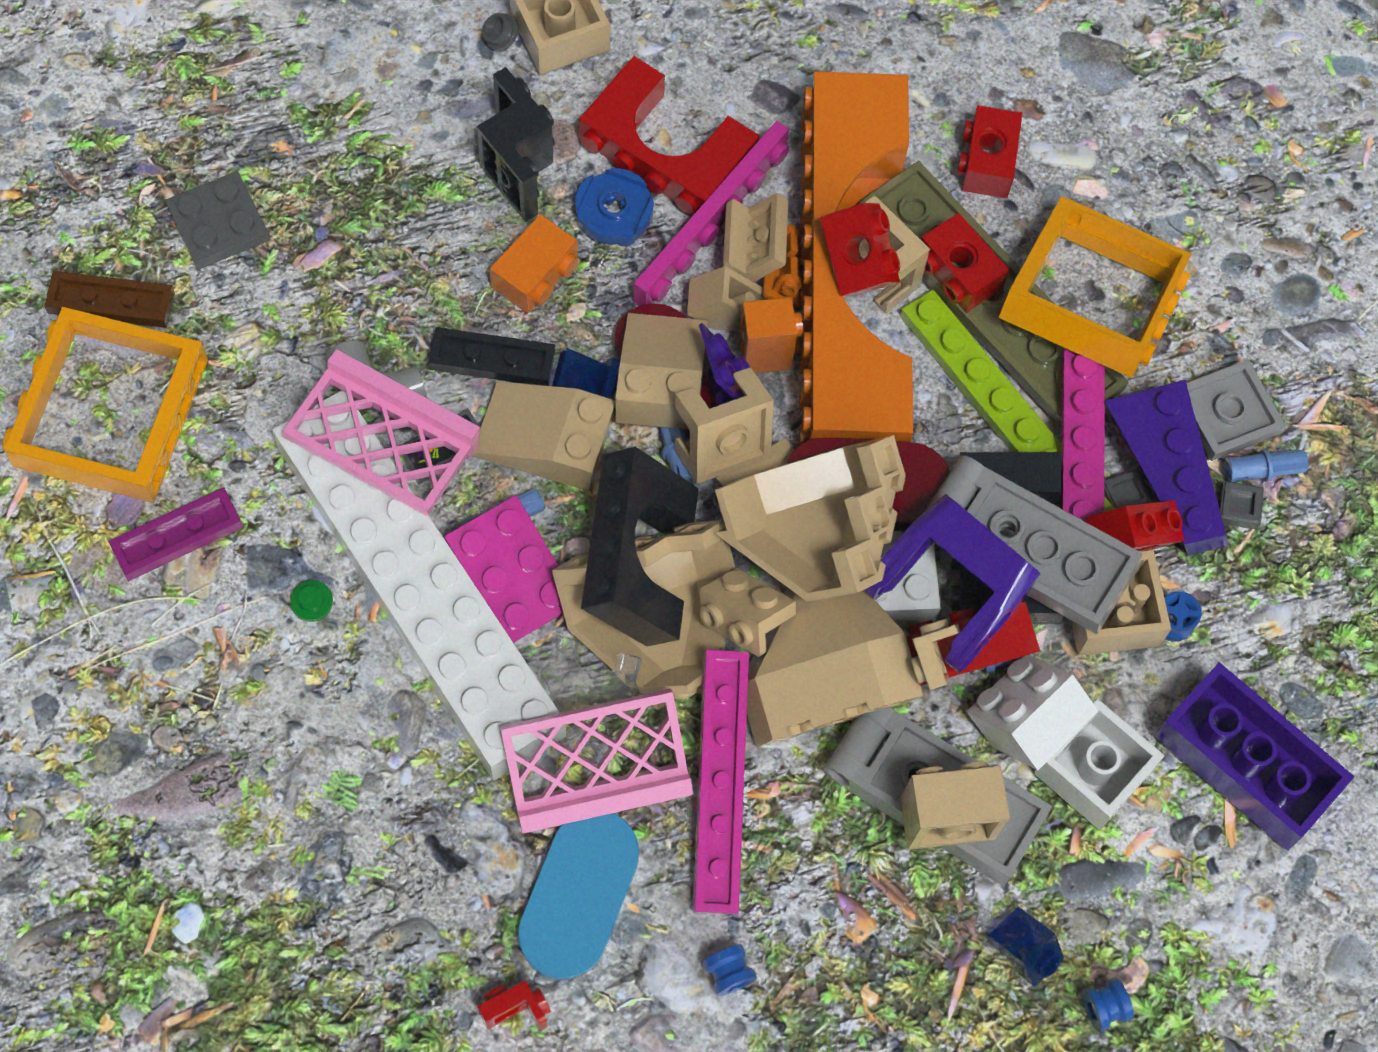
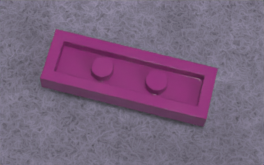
(176, 534)

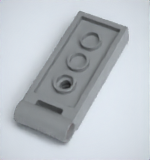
(1078, 563)
(888, 748)

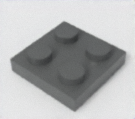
(217, 220)

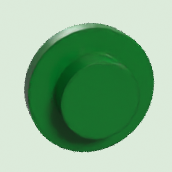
(311, 601)

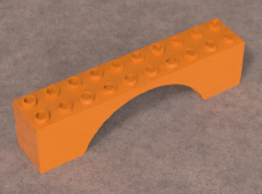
(849, 149)

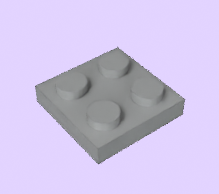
(1233, 410)

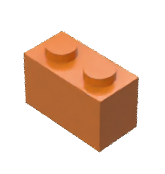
(534, 264)
(770, 334)

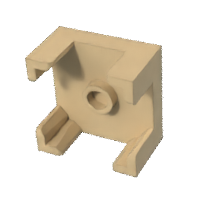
(912, 257)
(726, 434)

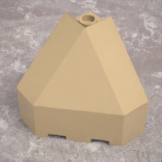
(818, 518)
(678, 564)
(828, 668)

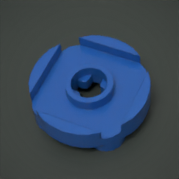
(617, 227)

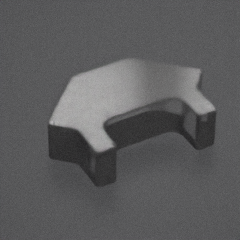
(578, 687)

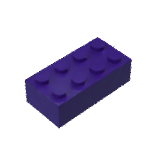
(1254, 756)

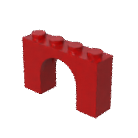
(687, 179)

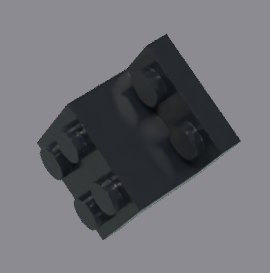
(516, 143)

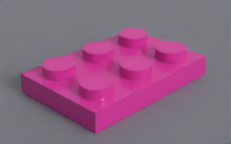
(509, 567)

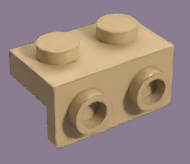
(756, 237)
(744, 609)
(929, 662)

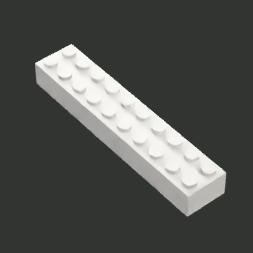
(424, 595)

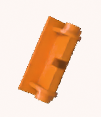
(786, 280)

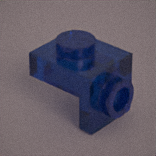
(586, 374)
(1028, 945)

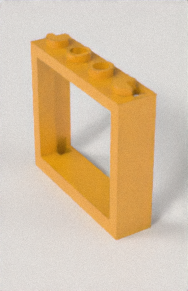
(1117, 243)
(167, 427)

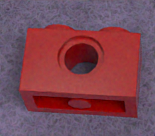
(996, 131)
(843, 236)
(959, 242)
(1142, 525)

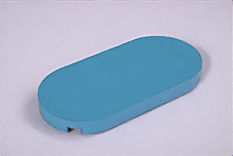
(578, 896)

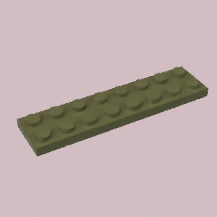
(1032, 360)

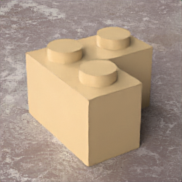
(1137, 619)

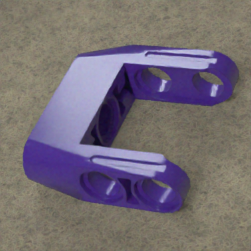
(980, 554)

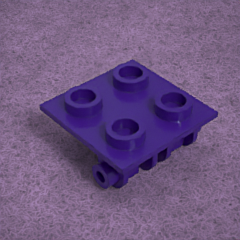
(722, 367)

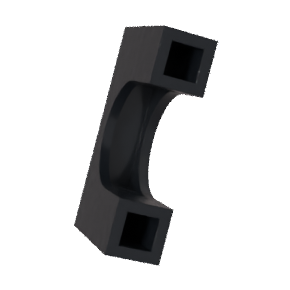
(1041, 476)
(615, 582)

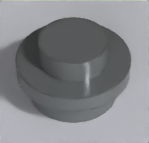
(500, 31)

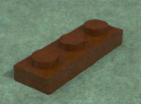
(111, 298)

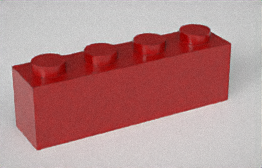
(1012, 641)

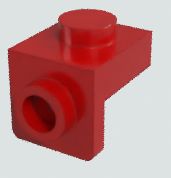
(505, 1003)

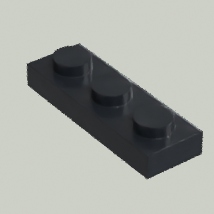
(492, 356)

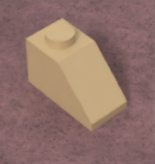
(720, 298)

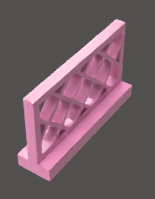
(391, 400)
(603, 796)

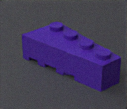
(1169, 450)

